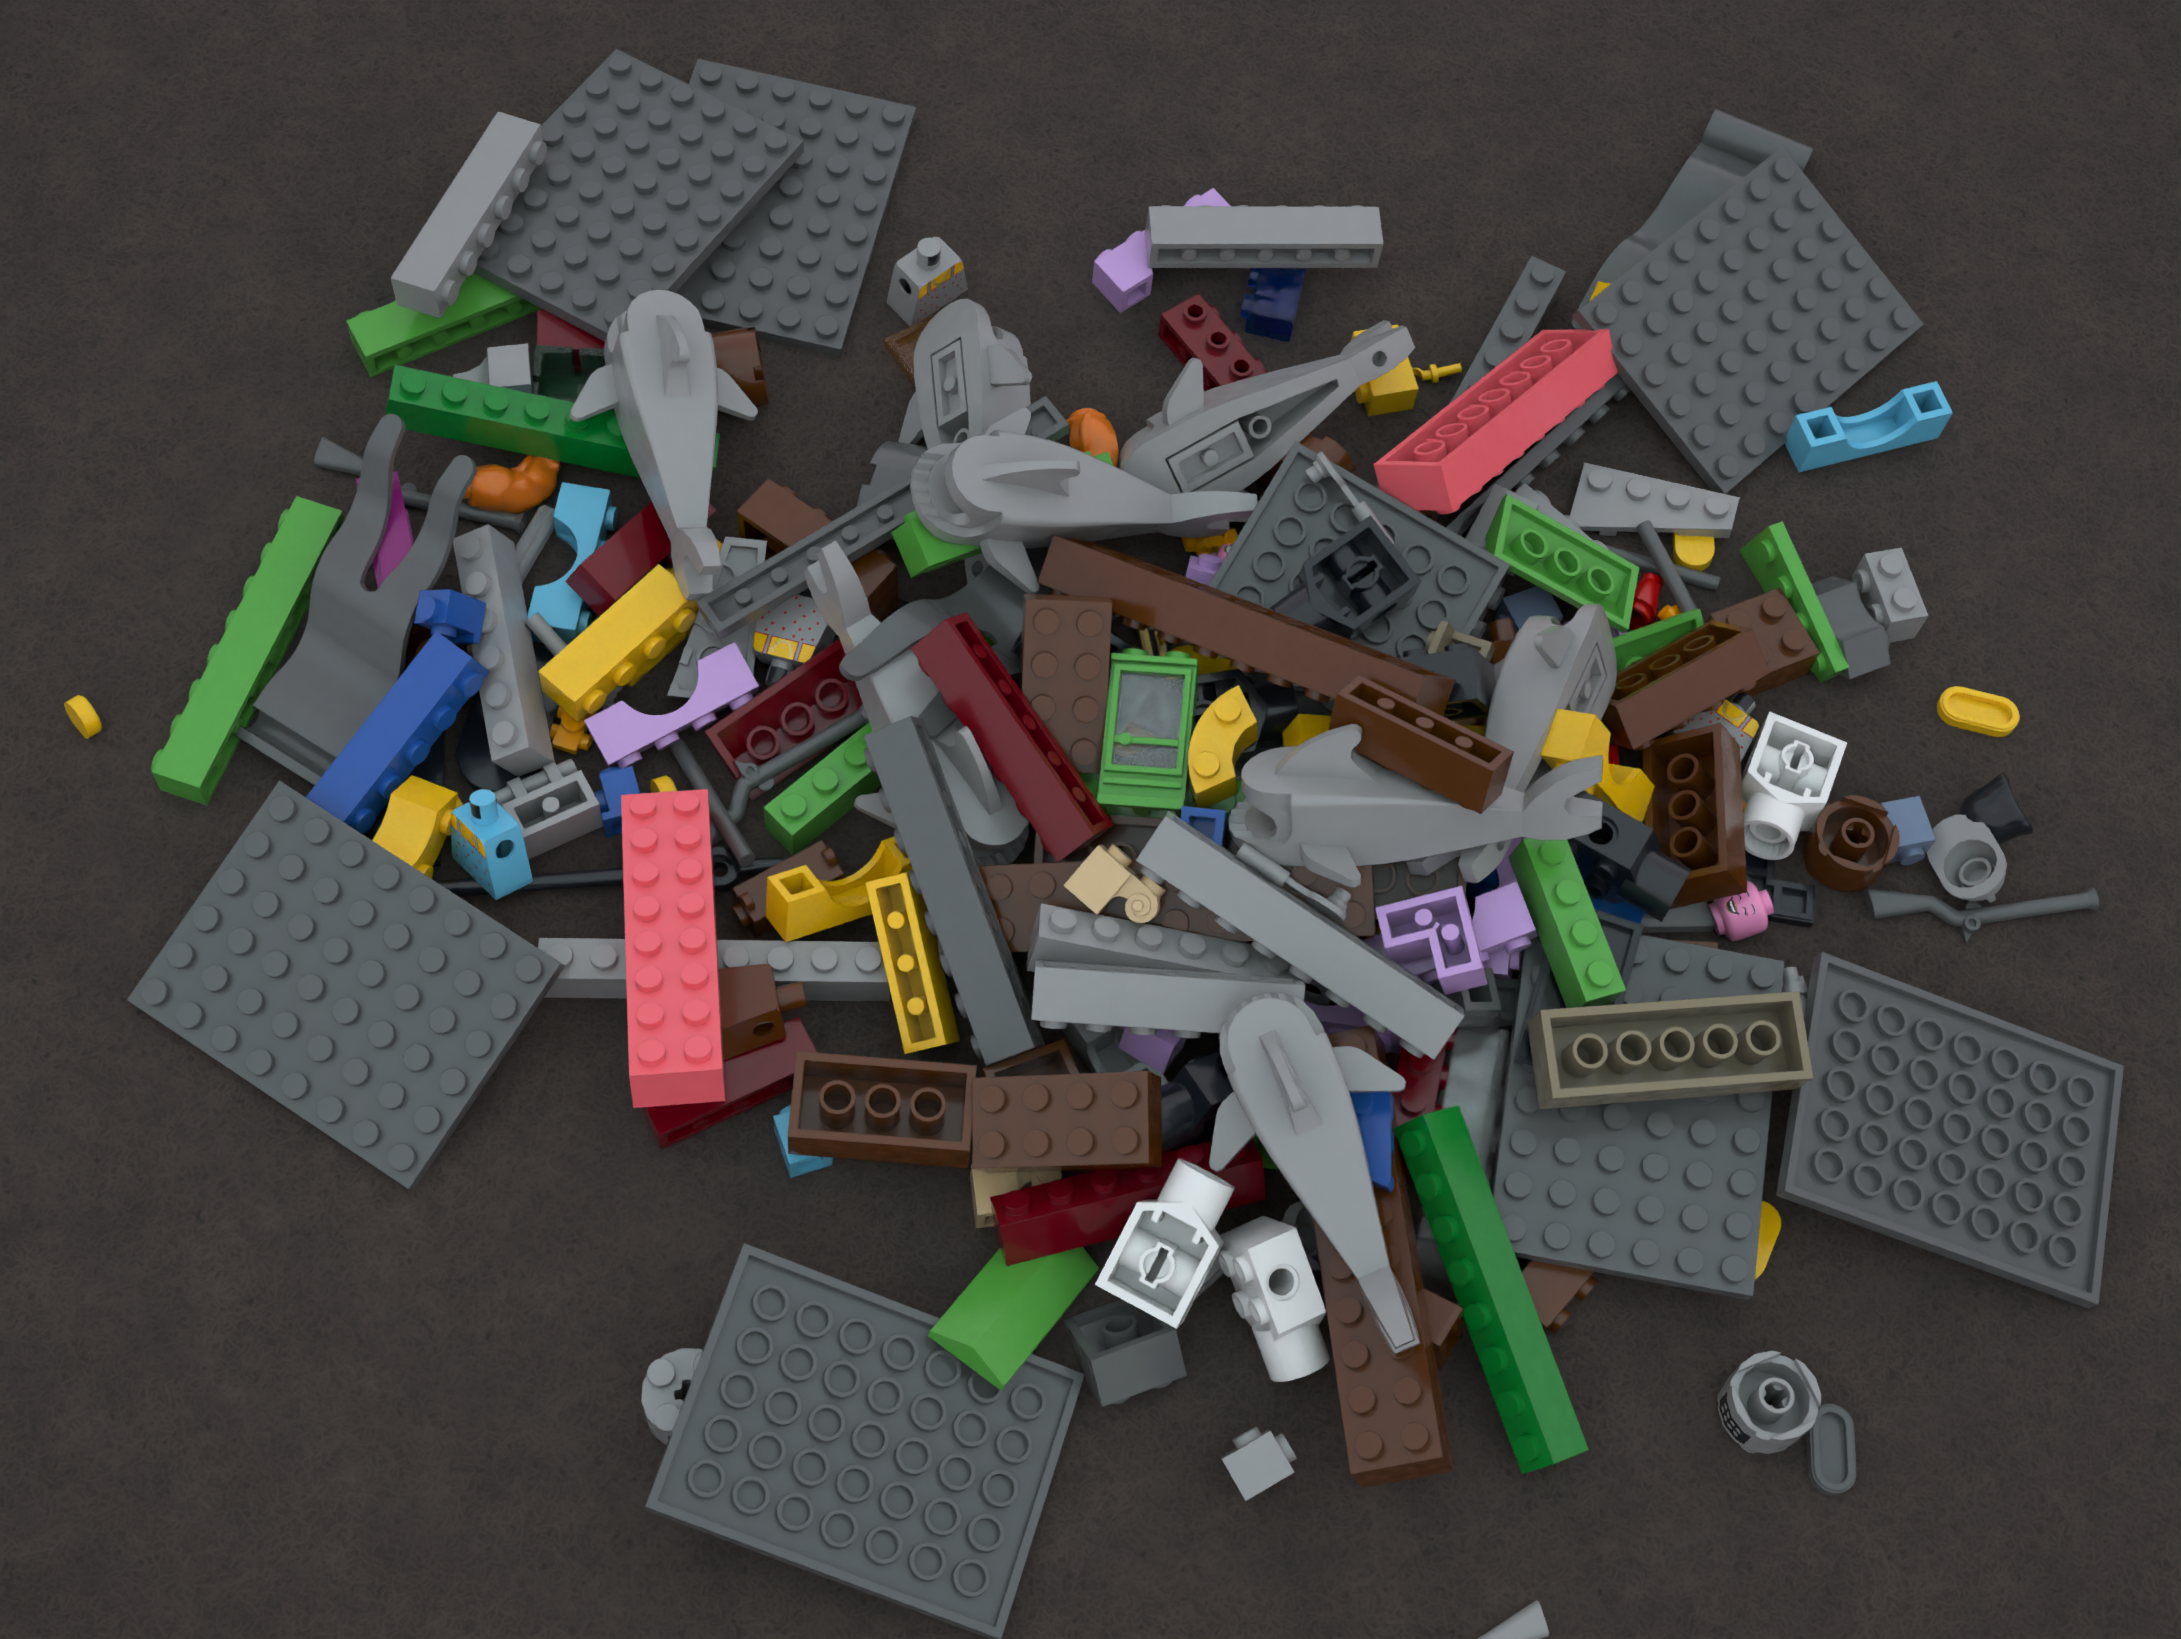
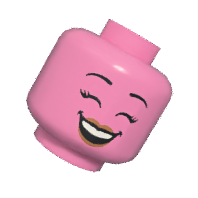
(1742, 913)

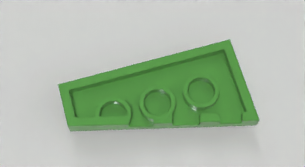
(1778, 565)

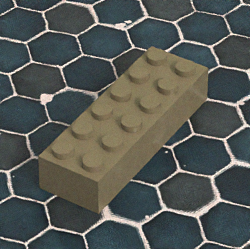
(1669, 1049)

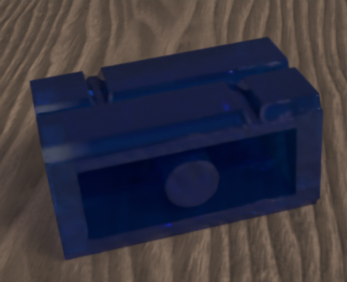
(1273, 302)

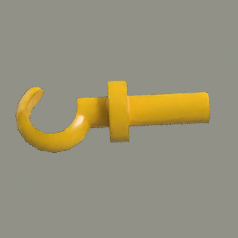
(1434, 373)

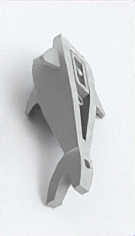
(964, 383)
(667, 404)
(1245, 427)
(1023, 489)
(1541, 672)
(903, 690)
(1342, 810)
(1299, 1104)

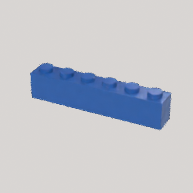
(398, 733)

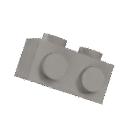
(1890, 593)
(1259, 1461)

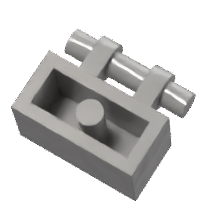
(551, 806)

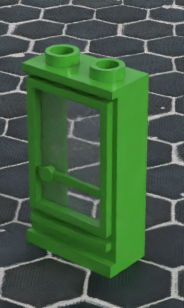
(1148, 731)

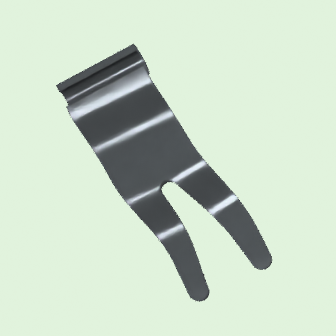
(1722, 158)
(991, 603)
(354, 635)

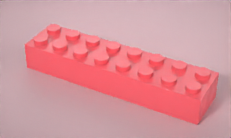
(1496, 419)
(671, 950)

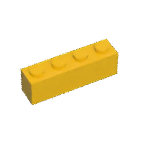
(617, 644)
(912, 964)

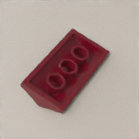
(786, 714)

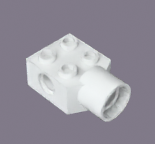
(1786, 784)
(1169, 1245)
(1276, 1296)

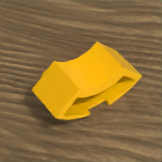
(1217, 744)
(417, 823)

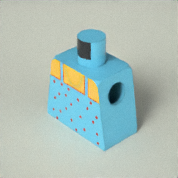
(490, 845)

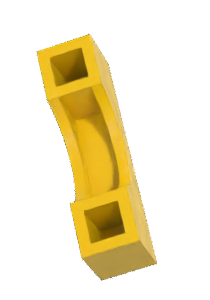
(1582, 736)
(805, 905)

